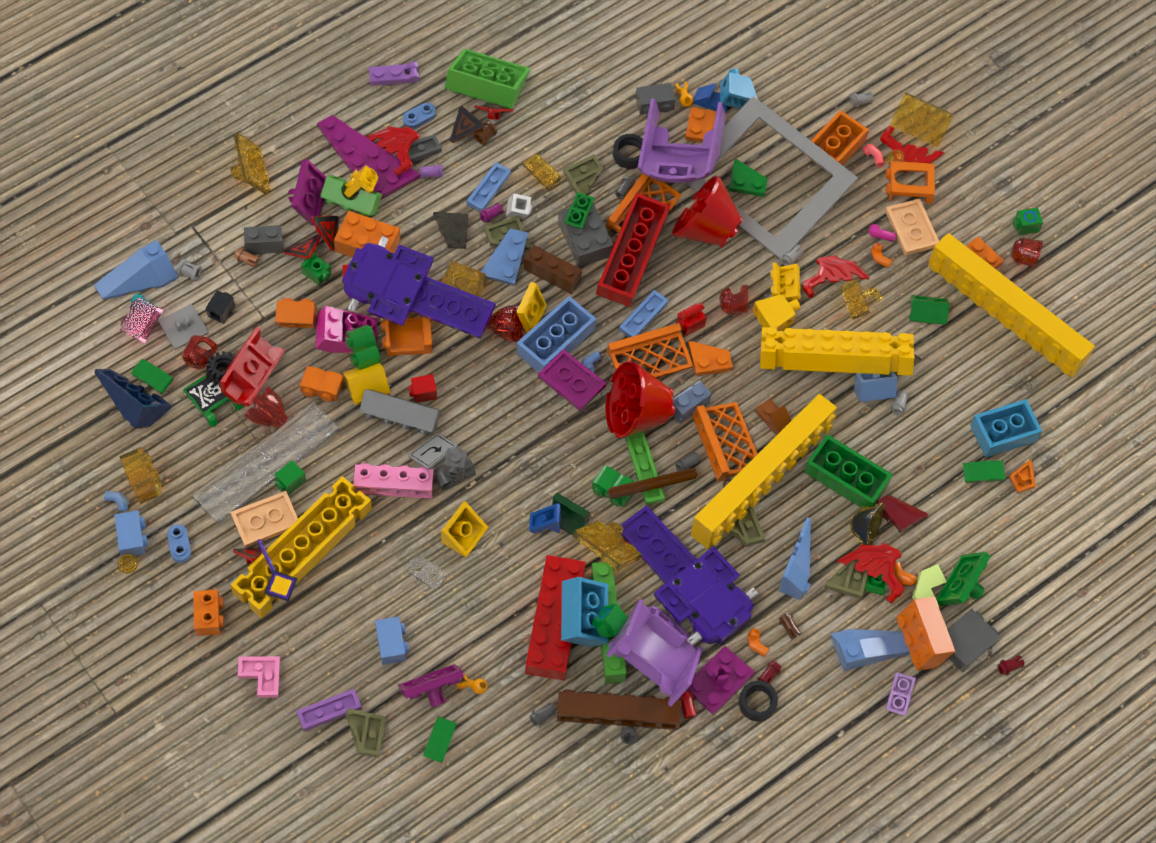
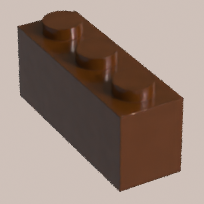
(552, 269)

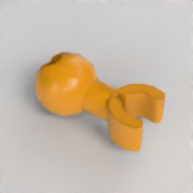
(685, 99)
(476, 685)

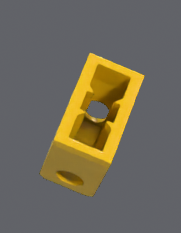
(776, 312)

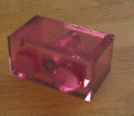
(140, 319)

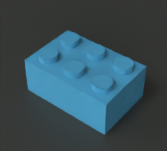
(1006, 428)
(580, 605)

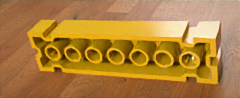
(837, 351)
(303, 543)

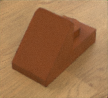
(773, 416)

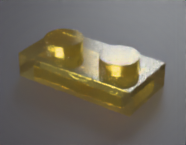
(542, 171)

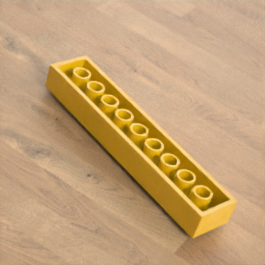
(1010, 305)
(763, 472)

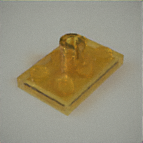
(921, 119)
(251, 164)
(608, 544)

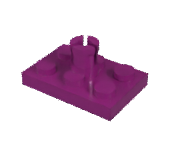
(308, 191)
(571, 380)
(720, 680)
(431, 684)

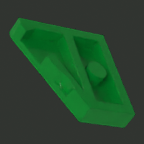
(747, 180)

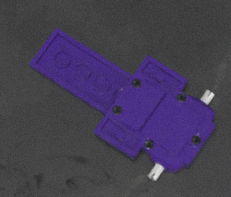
(399, 286)
(692, 587)

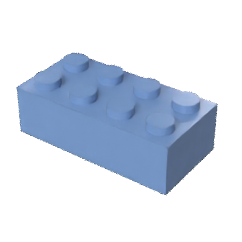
(559, 330)

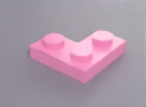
(265, 670)

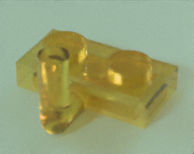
(856, 298)

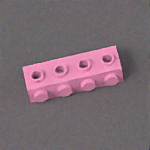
(394, 481)

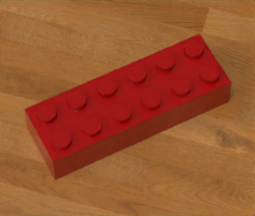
(633, 250)
(547, 653)

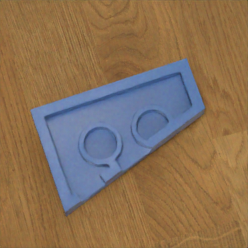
(506, 259)

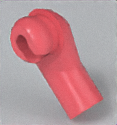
(875, 152)

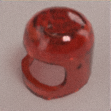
(1026, 251)
(734, 303)
(194, 355)

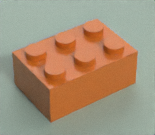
(841, 137)
(360, 230)
(925, 633)

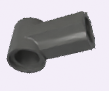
(448, 482)

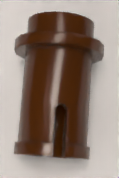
(789, 625)

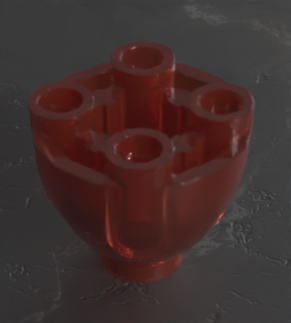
(506, 323)
(267, 410)

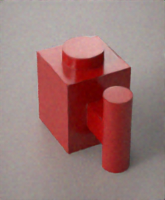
(692, 319)

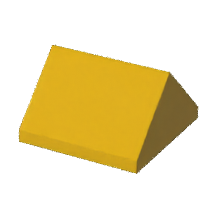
(367, 378)
(463, 530)

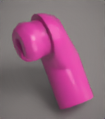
(881, 234)

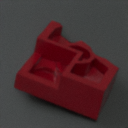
(901, 513)

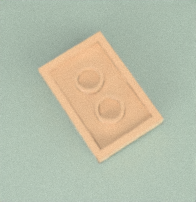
(912, 226)
(264, 519)

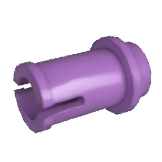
(431, 171)

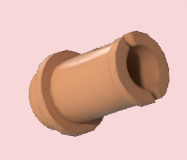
(246, 257)

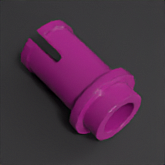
(490, 213)

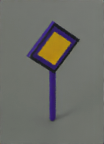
(280, 584)

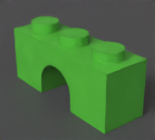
(364, 203)

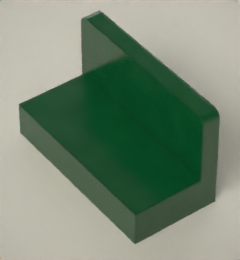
(572, 515)

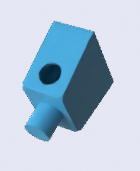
(736, 89)

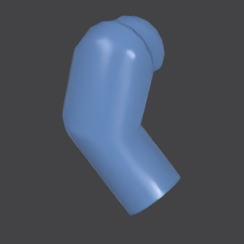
(590, 360)
(119, 498)

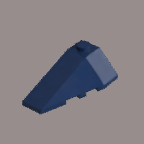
(131, 400)

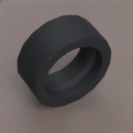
(627, 139)
(760, 686)

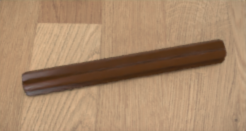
(652, 483)

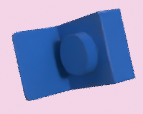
(708, 98)
(546, 519)

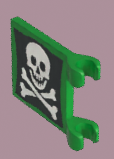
(207, 398)

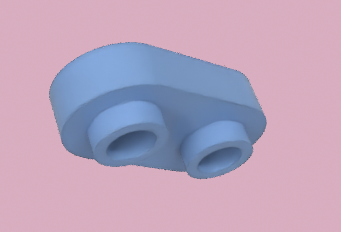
(420, 115)
(179, 542)

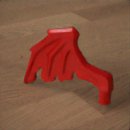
(398, 141)
(910, 152)
(833, 270)
(877, 561)

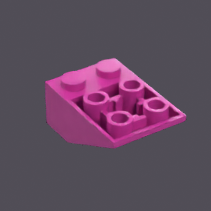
(333, 325)

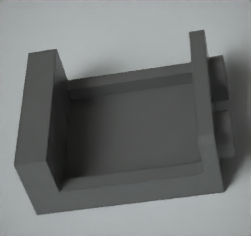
(970, 639)

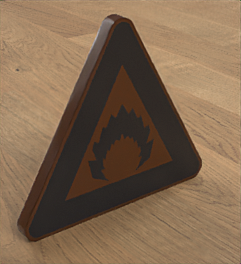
(465, 125)

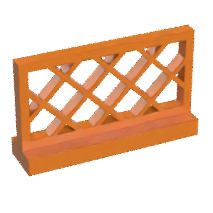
(639, 187)
(648, 339)
(711, 440)

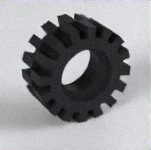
(215, 363)

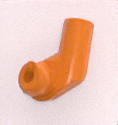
(878, 257)
(904, 578)
(754, 642)

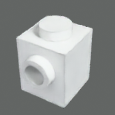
(519, 206)

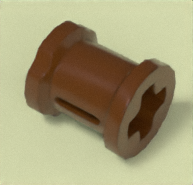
(484, 134)

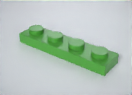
(644, 466)

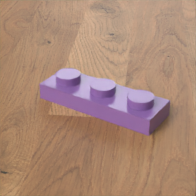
(328, 710)

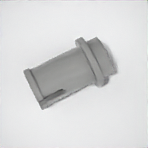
(858, 99)
(792, 256)
(898, 406)

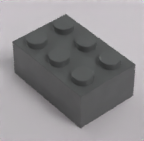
(589, 243)

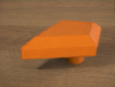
(1023, 478)

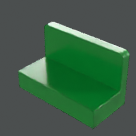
(929, 309)

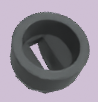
(628, 739)

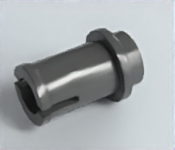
(626, 185)
(688, 462)
(542, 714)

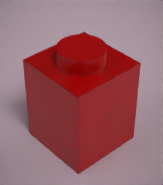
(423, 388)

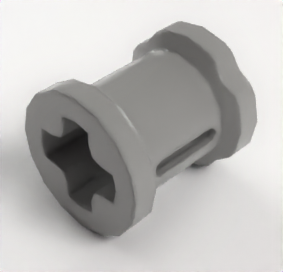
(189, 270)

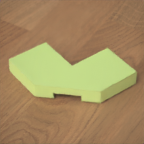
(927, 580)

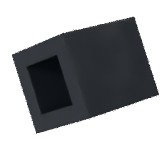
(220, 306)

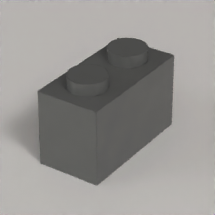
(661, 93)
(263, 239)

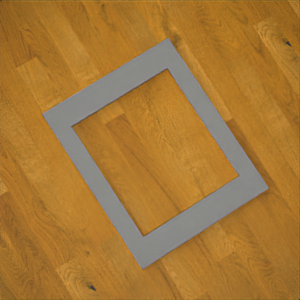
(816, 207)

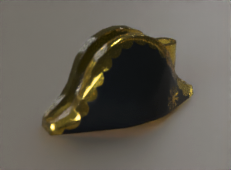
(867, 522)

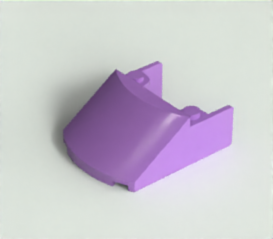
(679, 161)
(657, 649)

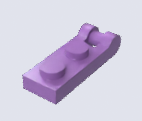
(394, 74)

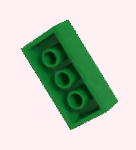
(847, 472)

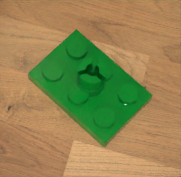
(964, 580)

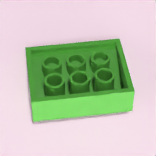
(486, 78)

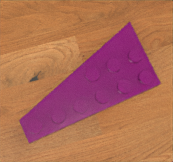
(360, 151)

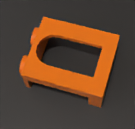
(895, 188)

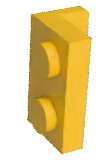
(364, 178)
(786, 281)

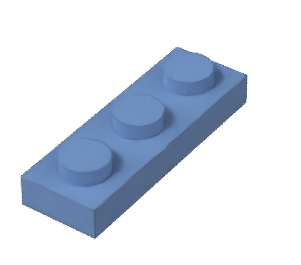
(488, 187)
(644, 314)

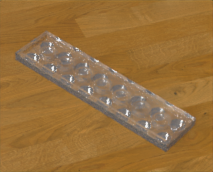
(257, 467)

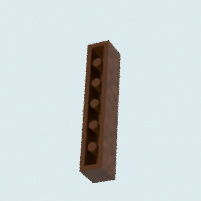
(618, 710)

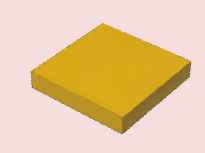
(531, 307)

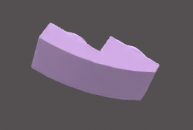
(900, 694)

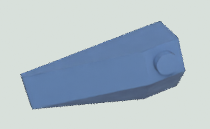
(142, 270)
(797, 572)
(866, 647)

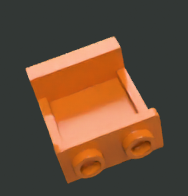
(407, 339)

